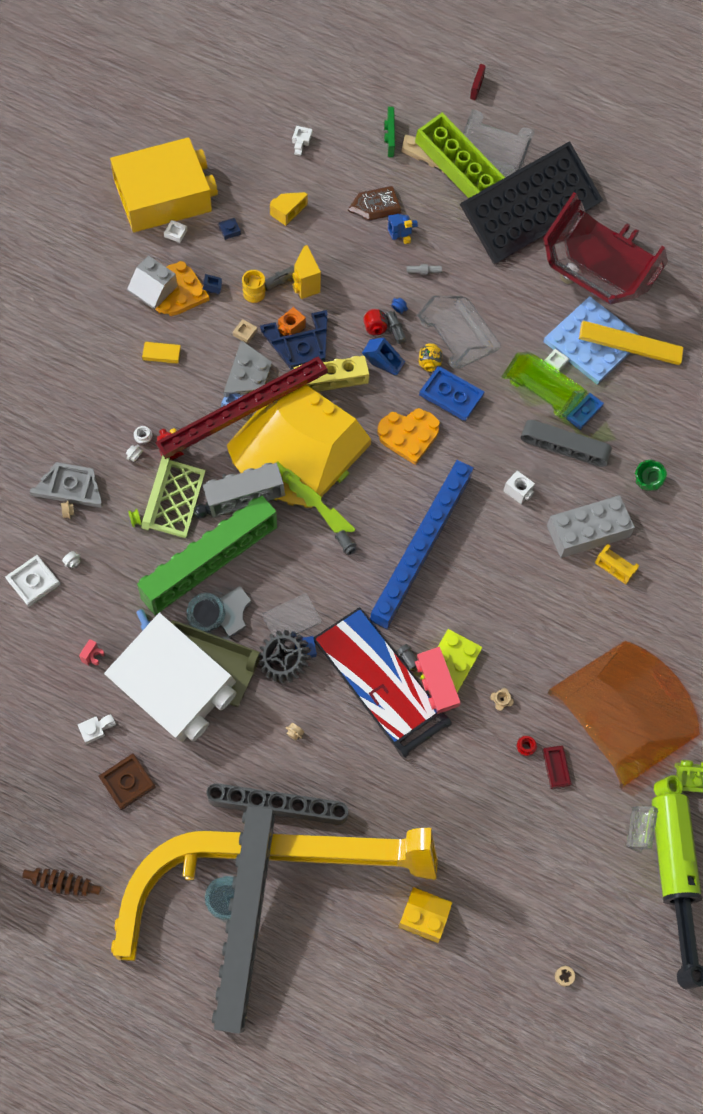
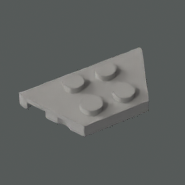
(248, 371)
(69, 483)

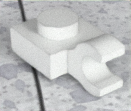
(301, 137)
(93, 728)

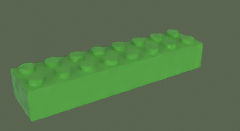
(207, 555)

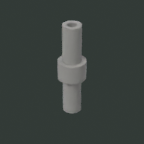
(424, 269)

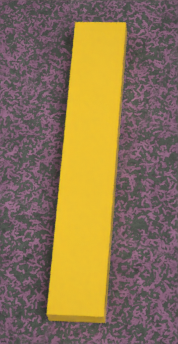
(631, 342)

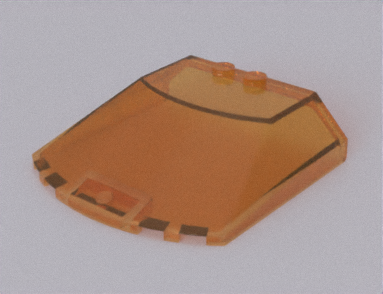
(630, 709)

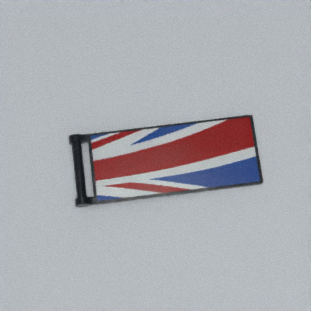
(368, 661)

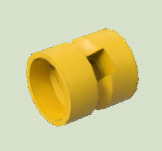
(253, 286)

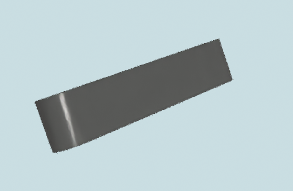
(566, 443)

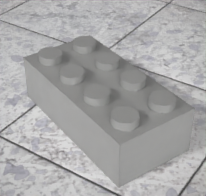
(238, 490)
(590, 526)

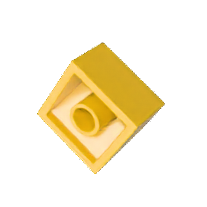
(306, 274)
(425, 915)

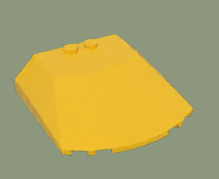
(304, 436)

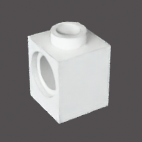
(519, 480)

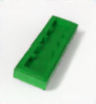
(389, 137)

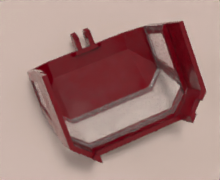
(600, 257)

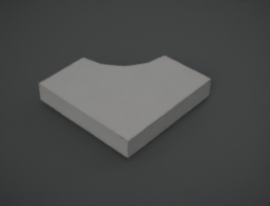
(234, 605)

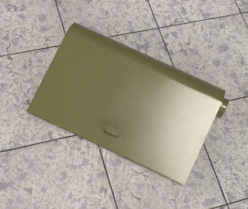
(232, 657)

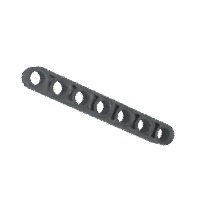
(285, 810)

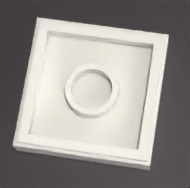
(32, 580)

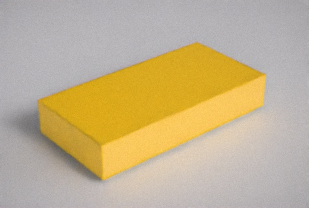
(161, 352)

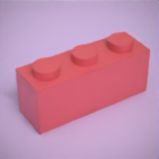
(437, 680)

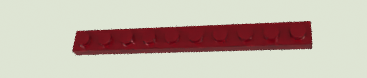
(241, 407)

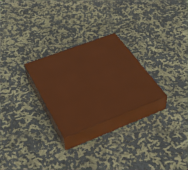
(127, 781)

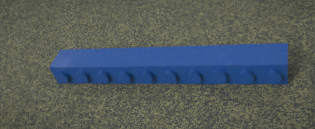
(421, 545)

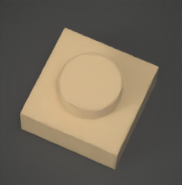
(245, 331)

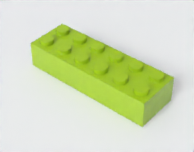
(457, 156)

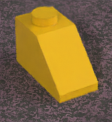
(288, 206)

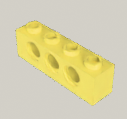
(341, 378)

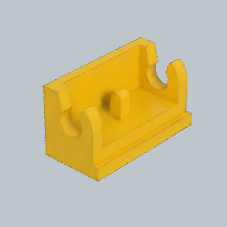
(616, 565)

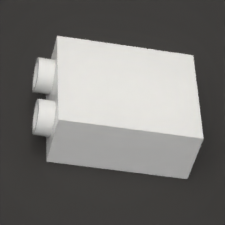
(172, 679)

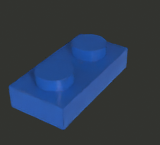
(585, 411)

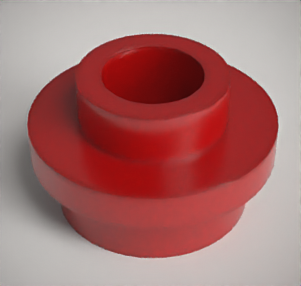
(526, 740)

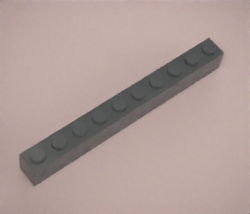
(244, 920)

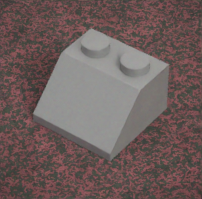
(152, 282)

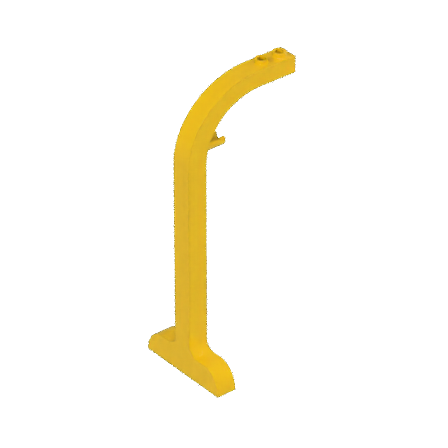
(414, 852)

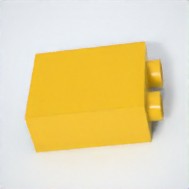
(163, 184)

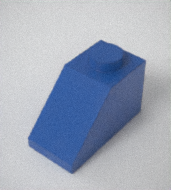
(383, 355)

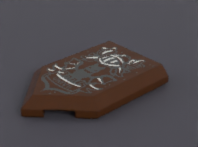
(376, 203)

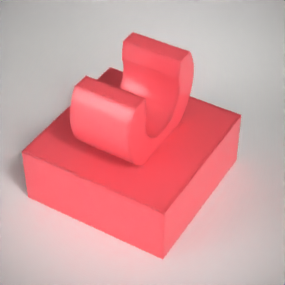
(89, 652)

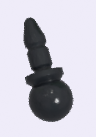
(202, 510)

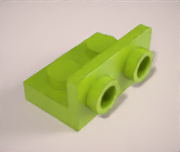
(690, 775)

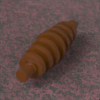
(62, 881)

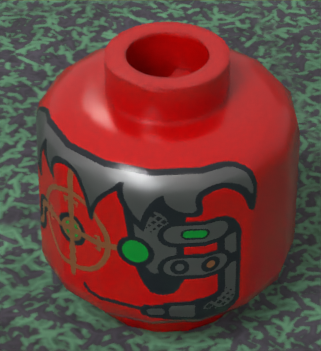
(375, 321)

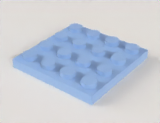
(588, 357)

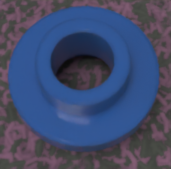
(399, 305)

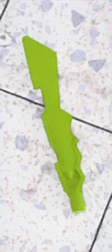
(311, 498)

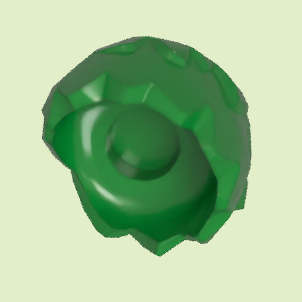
(650, 475)

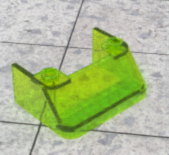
(545, 382)

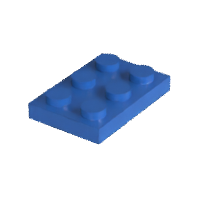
(451, 393)

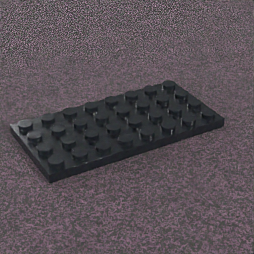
(528, 202)

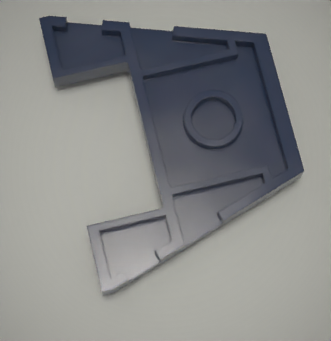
(302, 346)

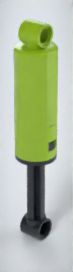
(679, 871)

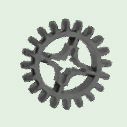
(279, 642)

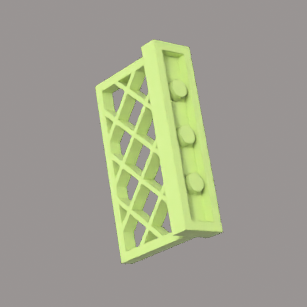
(157, 493)

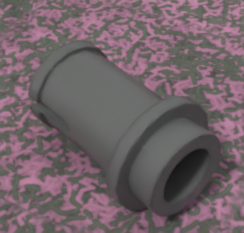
(348, 546)
(408, 656)

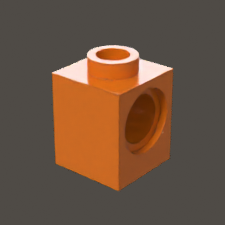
(293, 317)

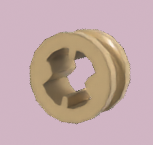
(571, 979)

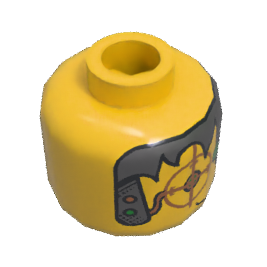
(430, 357)

